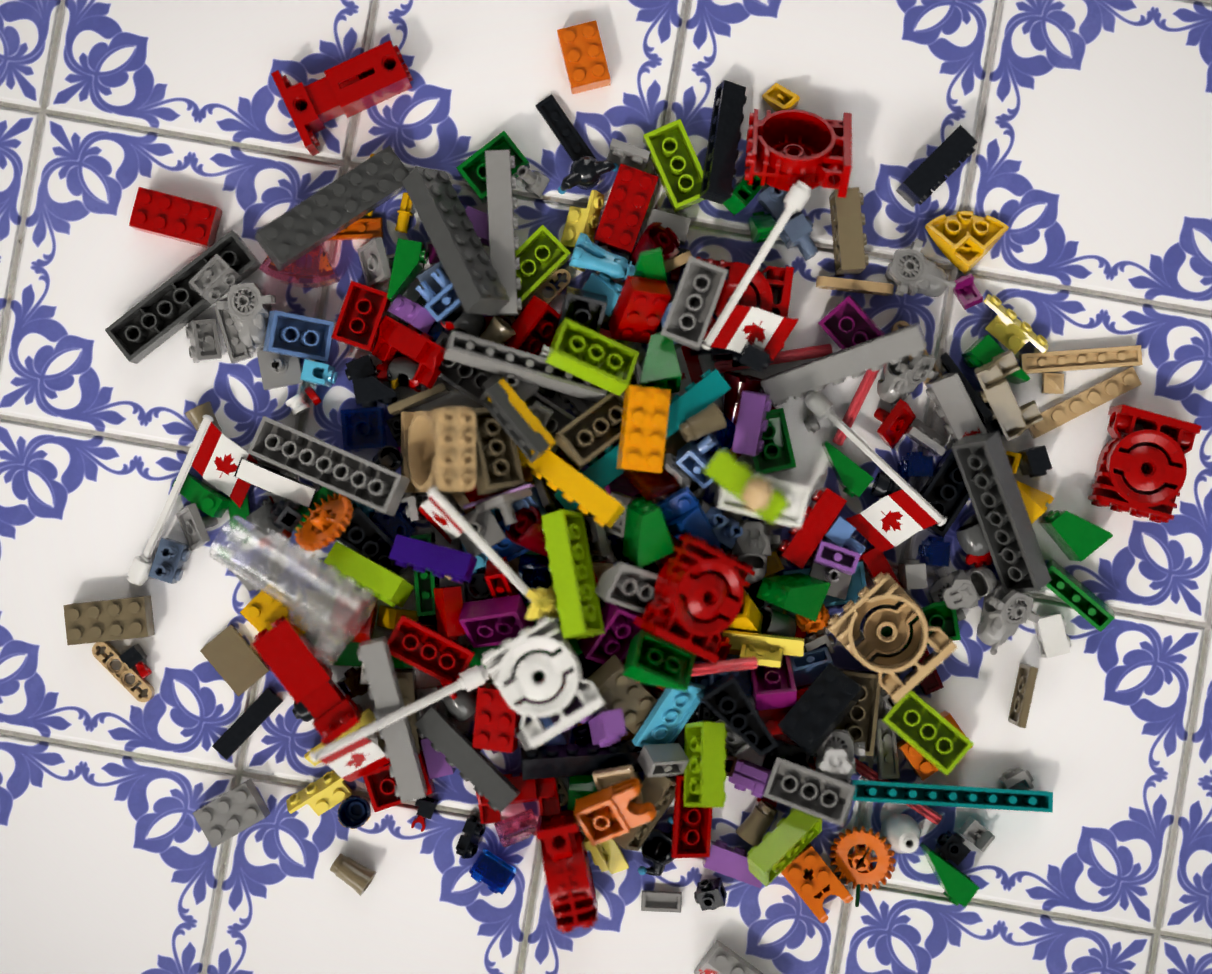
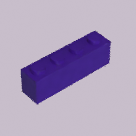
(433, 558)

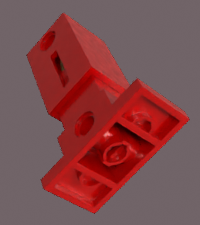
(344, 90)
(307, 679)

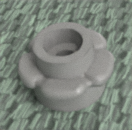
(812, 423)

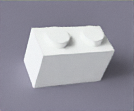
(1052, 635)

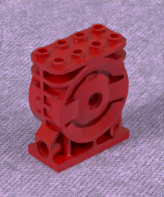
(801, 148)
(776, 278)
(1162, 467)
(715, 611)
(567, 871)

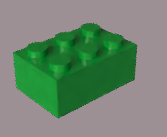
(474, 168)

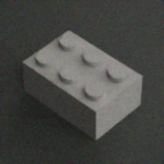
(231, 813)

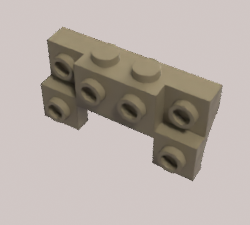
(1004, 407)

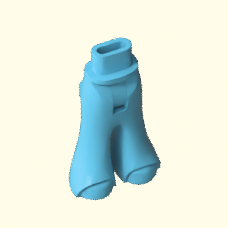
(592, 257)

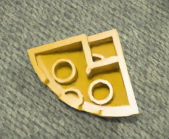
(965, 237)

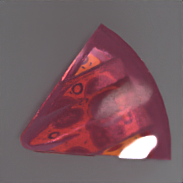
(309, 271)

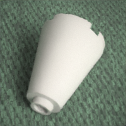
(901, 833)

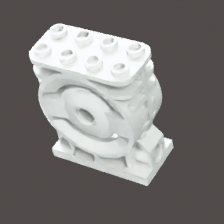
(793, 514)
(545, 637)

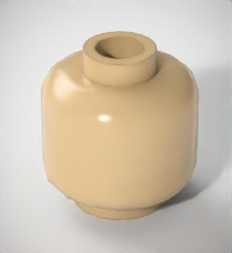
(757, 494)

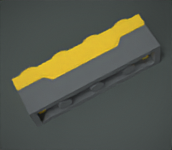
(517, 420)

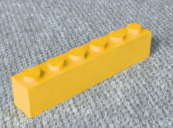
(575, 487)

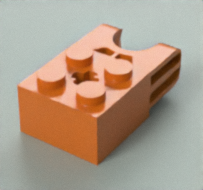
(612, 812)
(817, 884)

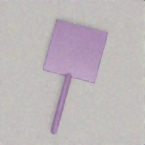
(493, 496)

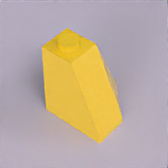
(1034, 500)
(749, 617)

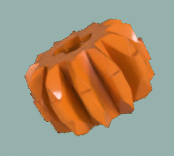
(809, 626)

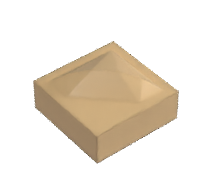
(1052, 383)

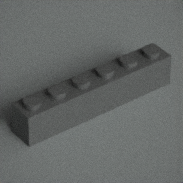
(469, 761)

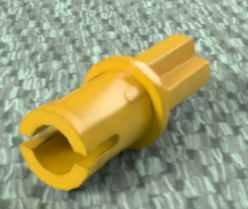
(404, 214)

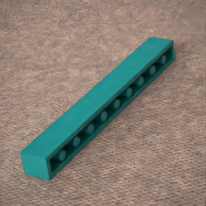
(693, 401)
(953, 796)

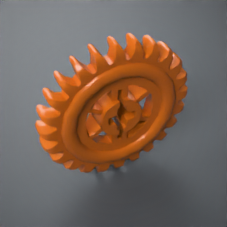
(324, 522)
(858, 874)

